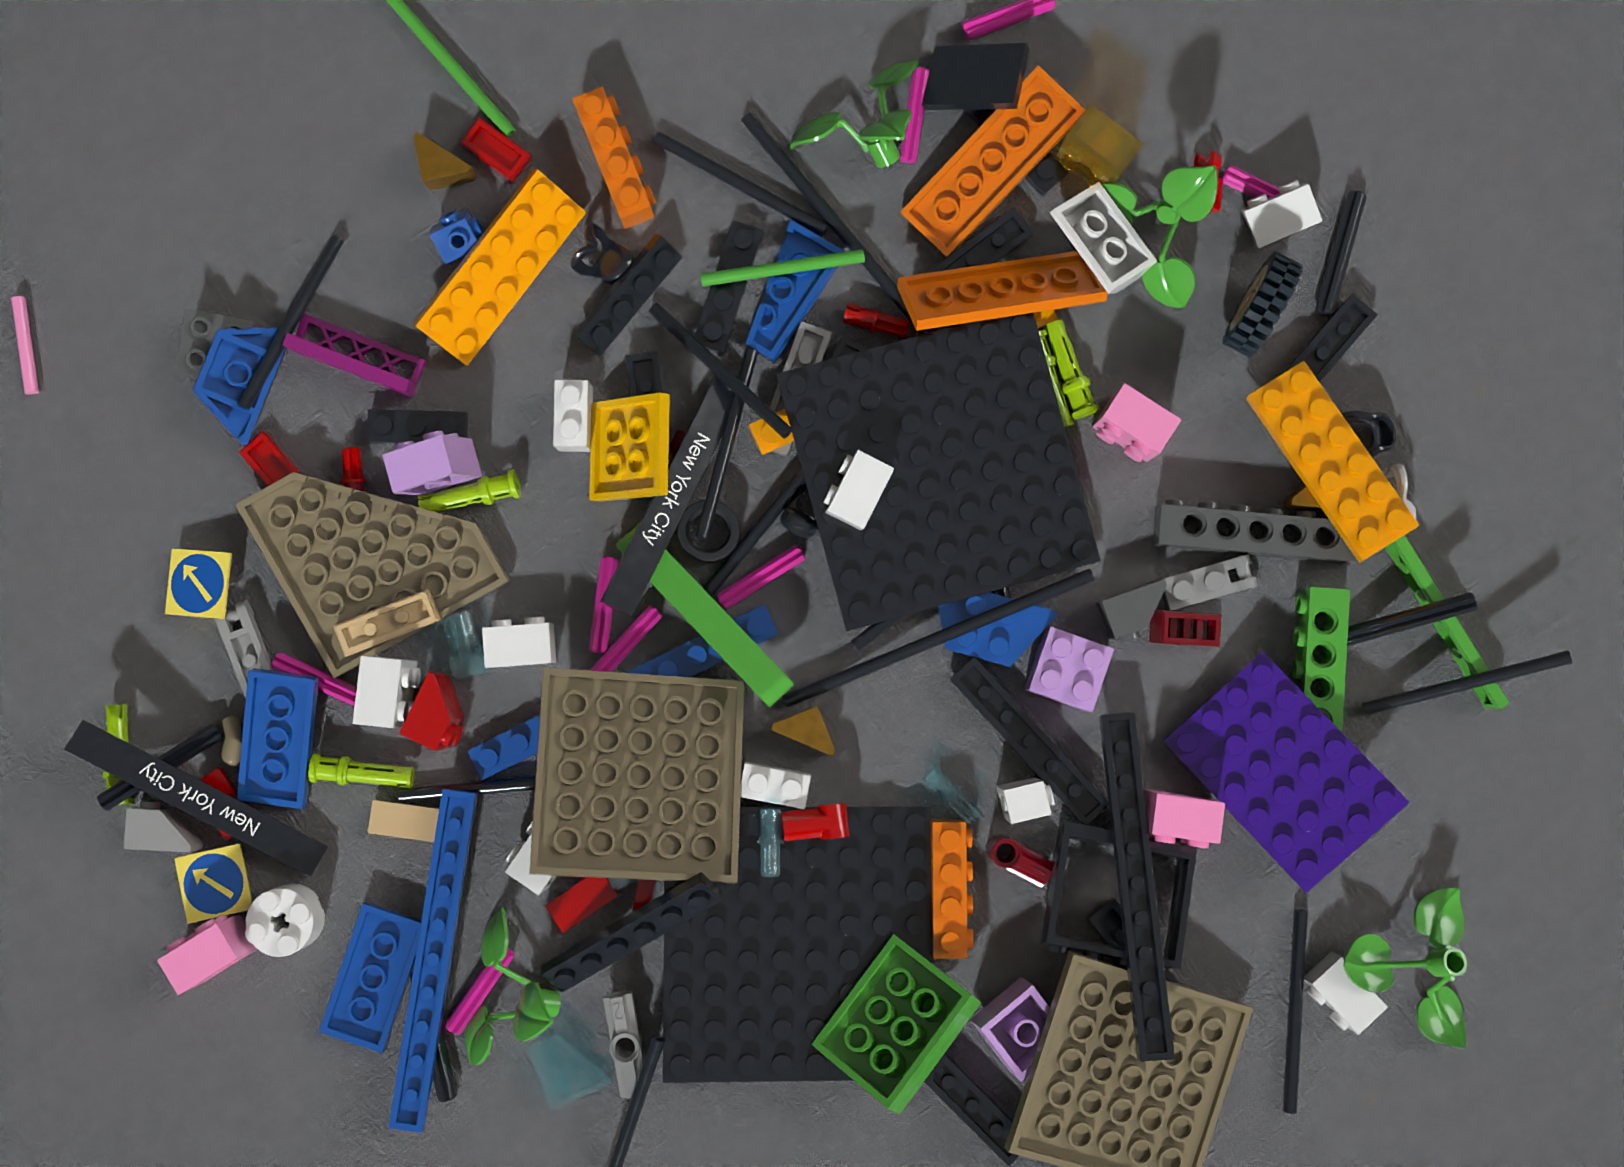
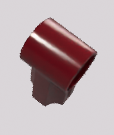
(1021, 860)

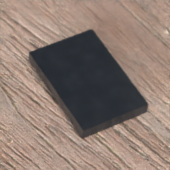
(976, 76)

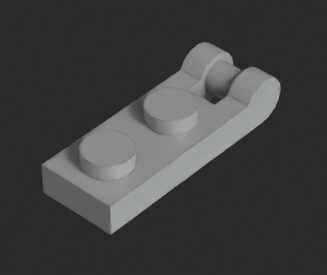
(1208, 583)
(245, 644)

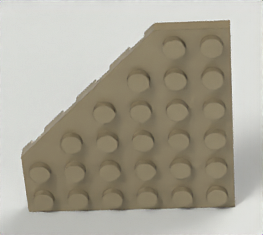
(357, 551)

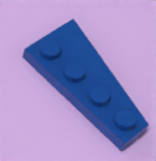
(790, 295)

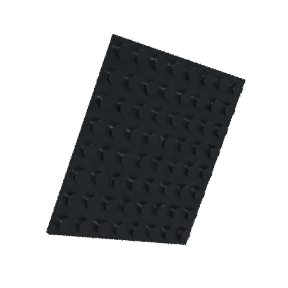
(977, 459)
(783, 952)

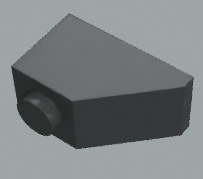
(1131, 610)

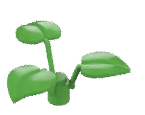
(878, 133)
(1186, 194)
(1442, 919)
(535, 1004)

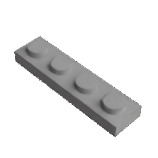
(807, 349)

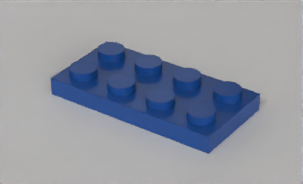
(277, 738)
(372, 978)

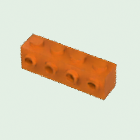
(611, 152)
(949, 888)

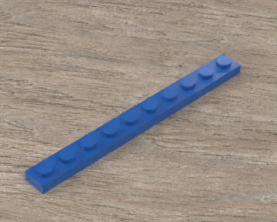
(681, 661)
(433, 961)

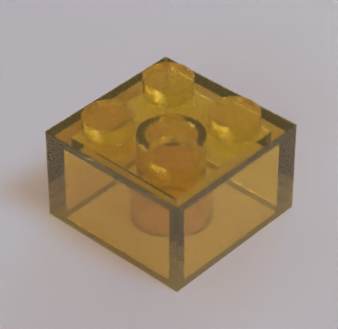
(1098, 148)

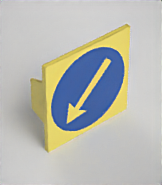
(198, 583)
(213, 883)

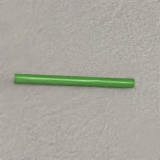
(782, 267)

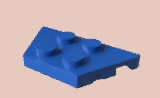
(227, 372)
(1001, 640)

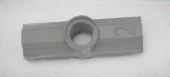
(624, 1024)

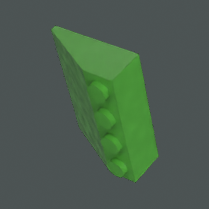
(896, 1024)

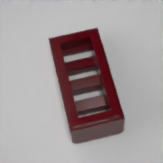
(1164, 628)

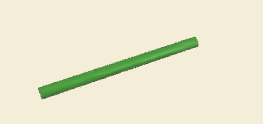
(452, 67)

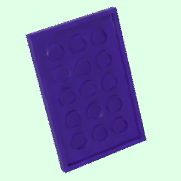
(1286, 772)

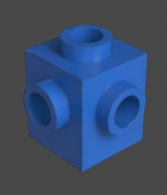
(455, 235)

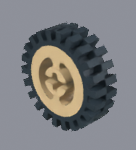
(1262, 304)

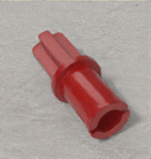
(875, 321)
(352, 468)

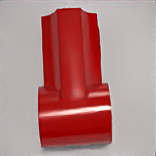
(823, 822)

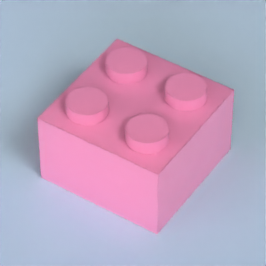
(1135, 424)
(1184, 817)
(205, 952)

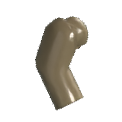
(233, 741)

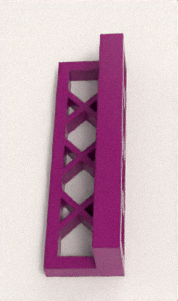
(348, 362)

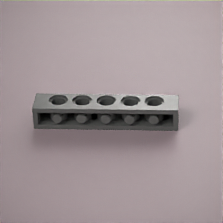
(1170, 533)

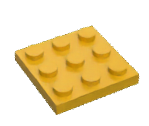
(629, 447)

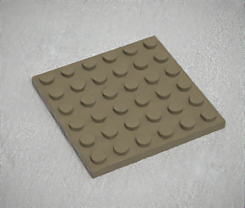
(637, 776)
(1101, 1106)

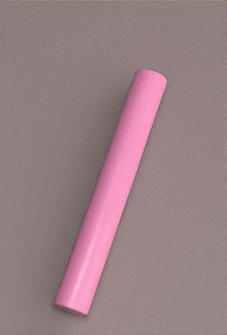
(25, 345)

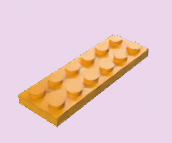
(500, 267)
(1332, 461)

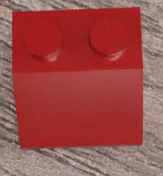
(435, 714)

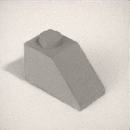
(158, 829)

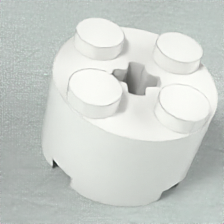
(268, 929)

